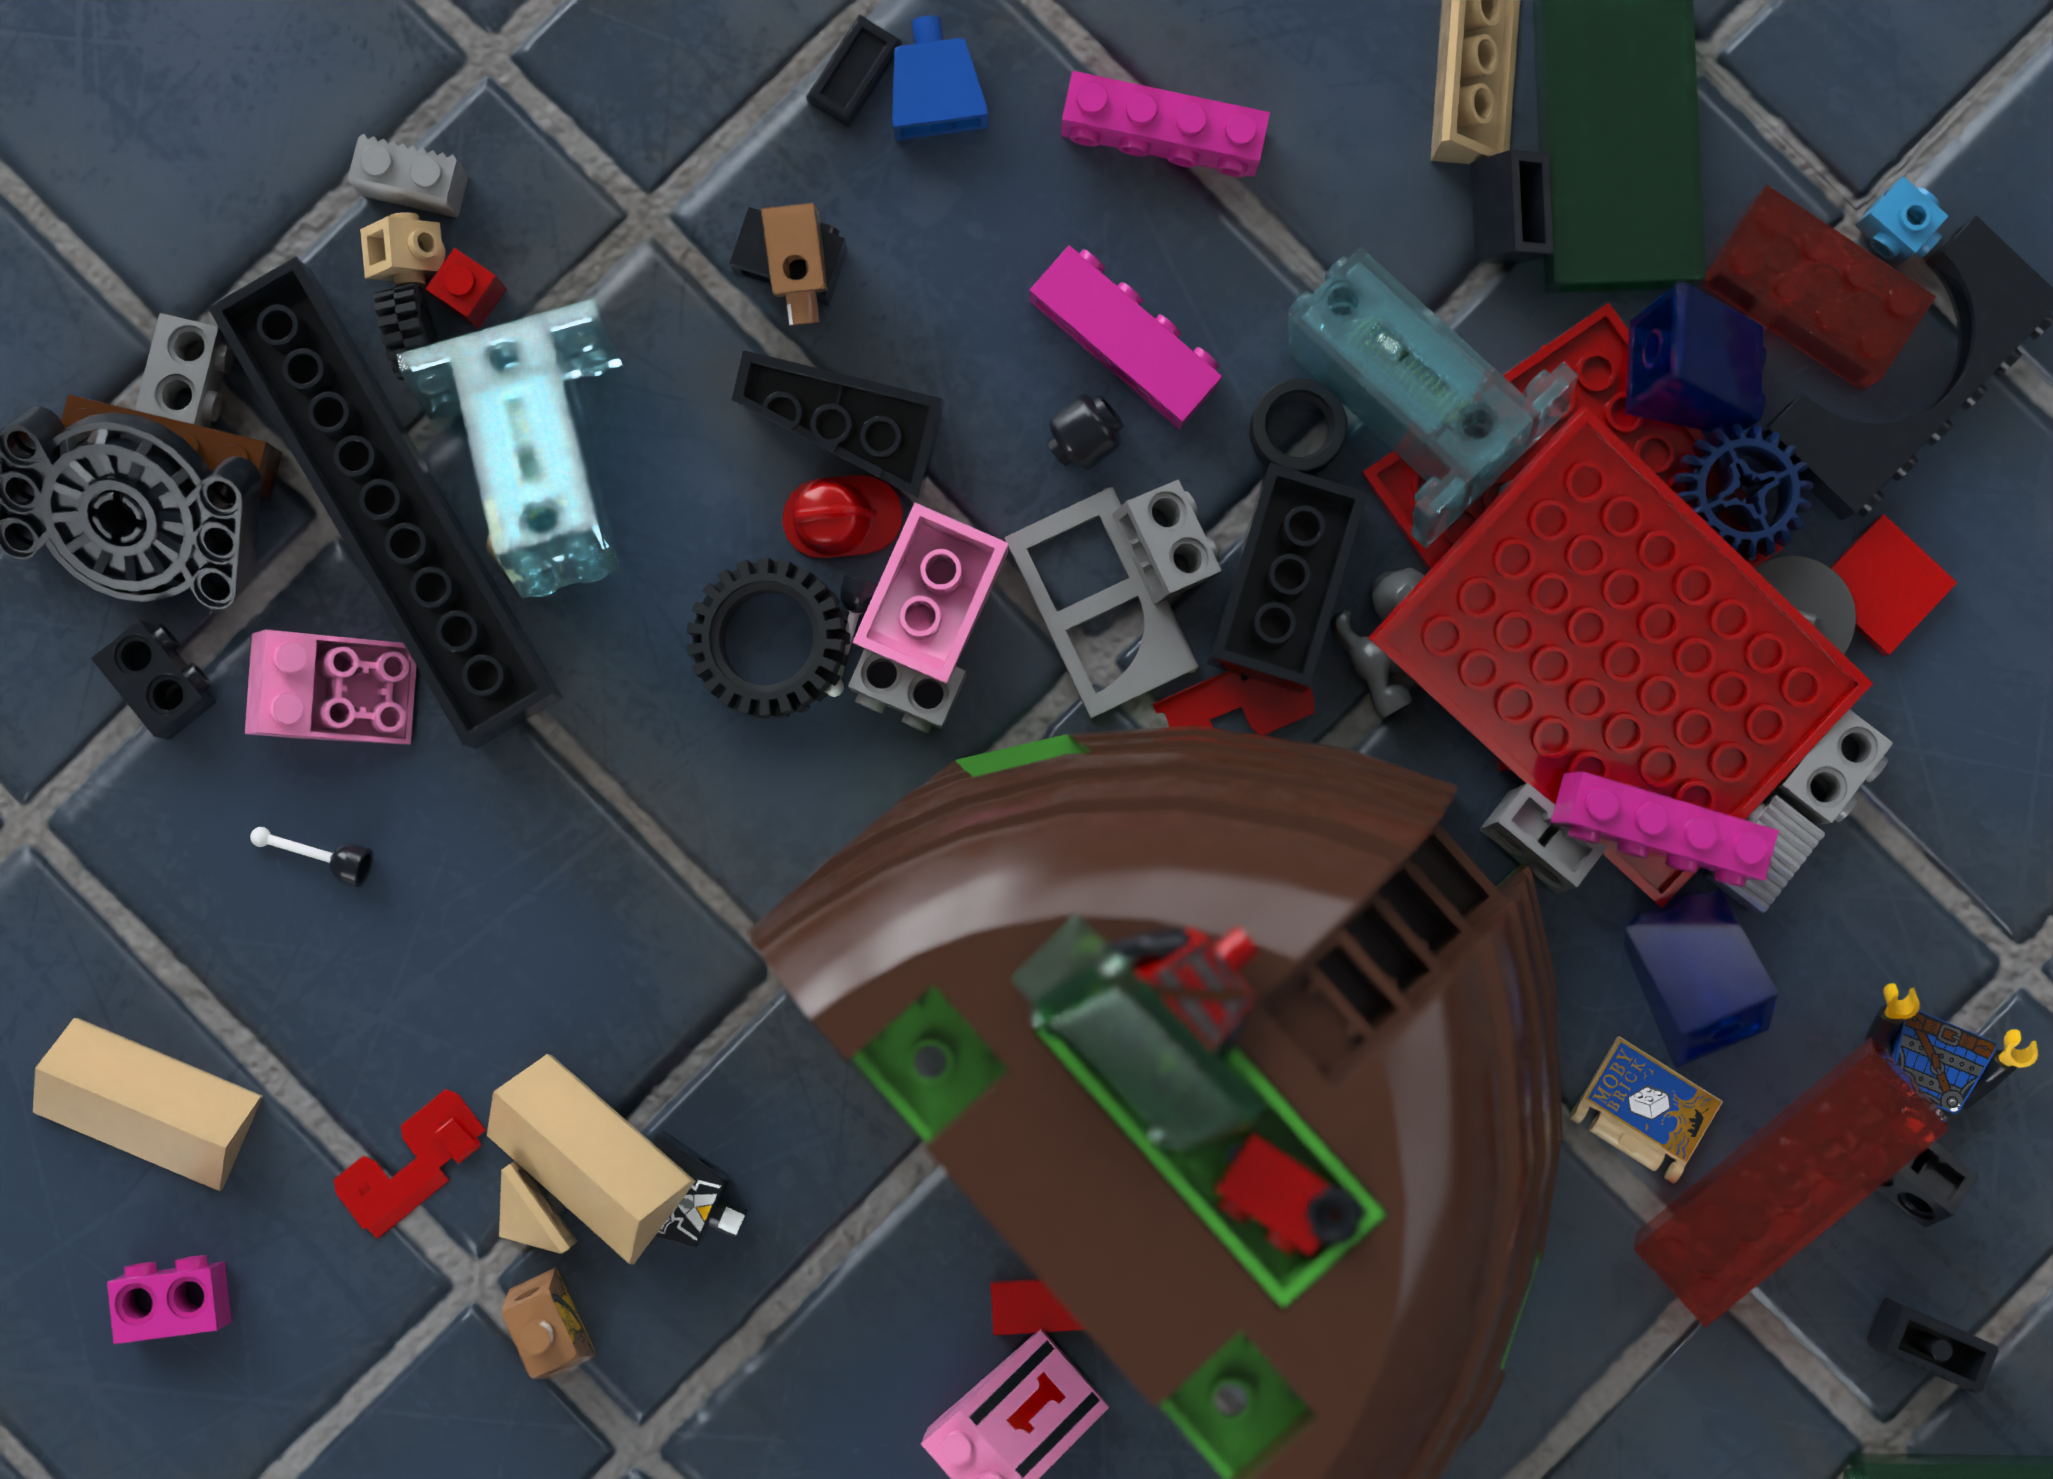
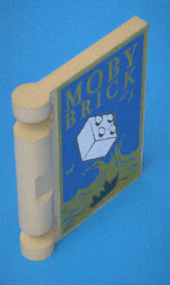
(1646, 1108)

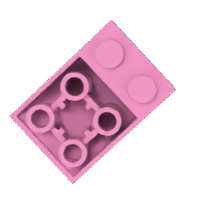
(330, 688)

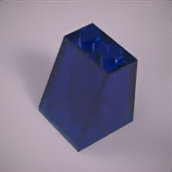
(1695, 363)
(1700, 976)

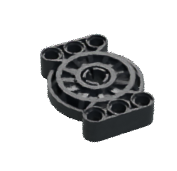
(175, 499)

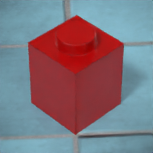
(466, 288)

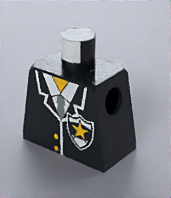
(703, 1203)

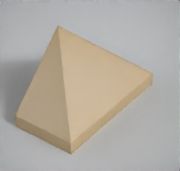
(528, 1214)

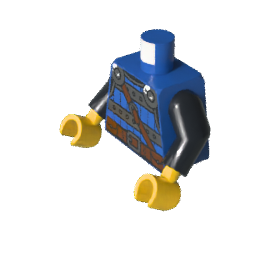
(1943, 1059)

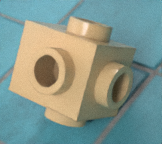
(402, 249)

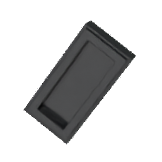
(853, 71)

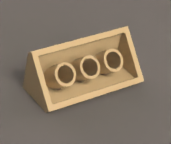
(1474, 79)
(144, 1102)
(587, 1155)

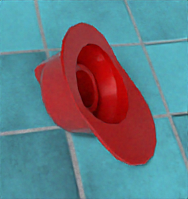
(842, 516)

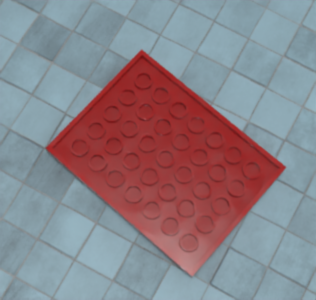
(1619, 642)

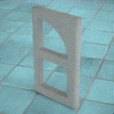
(1163, 647)

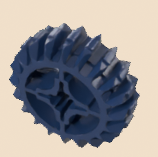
(1735, 474)

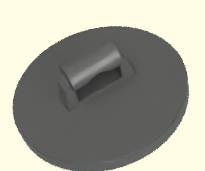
(1816, 594)

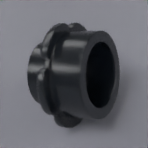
(1319, 1212)

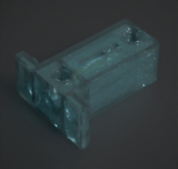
(1420, 387)
(529, 438)

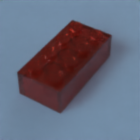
(1816, 288)

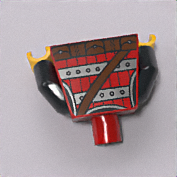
(1196, 979)

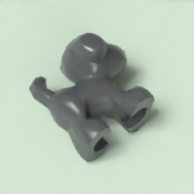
(1366, 657)

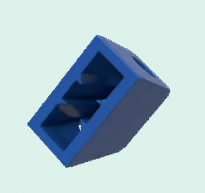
(935, 85)

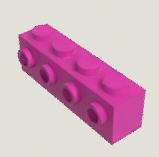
(1164, 124)
(1664, 826)

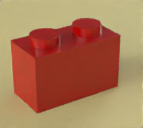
(1273, 1190)

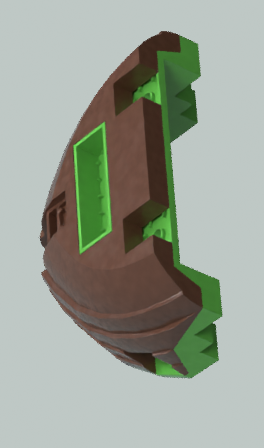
(1386, 1031)

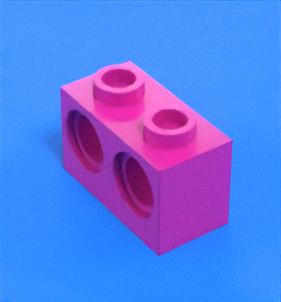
(171, 1310)

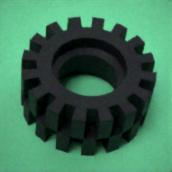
(403, 321)

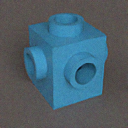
(1903, 222)

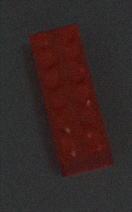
(1790, 1182)

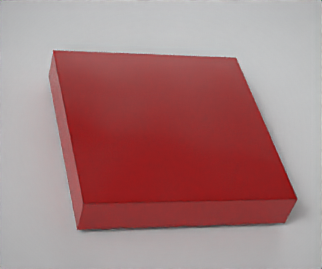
(1890, 583)

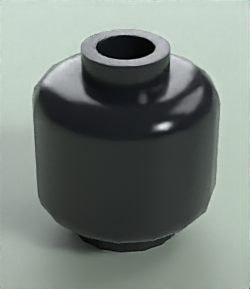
(1085, 431)

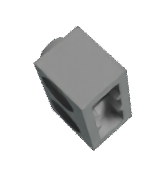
(170, 372)
(1155, 545)
(902, 692)
(1840, 774)
(1525, 832)

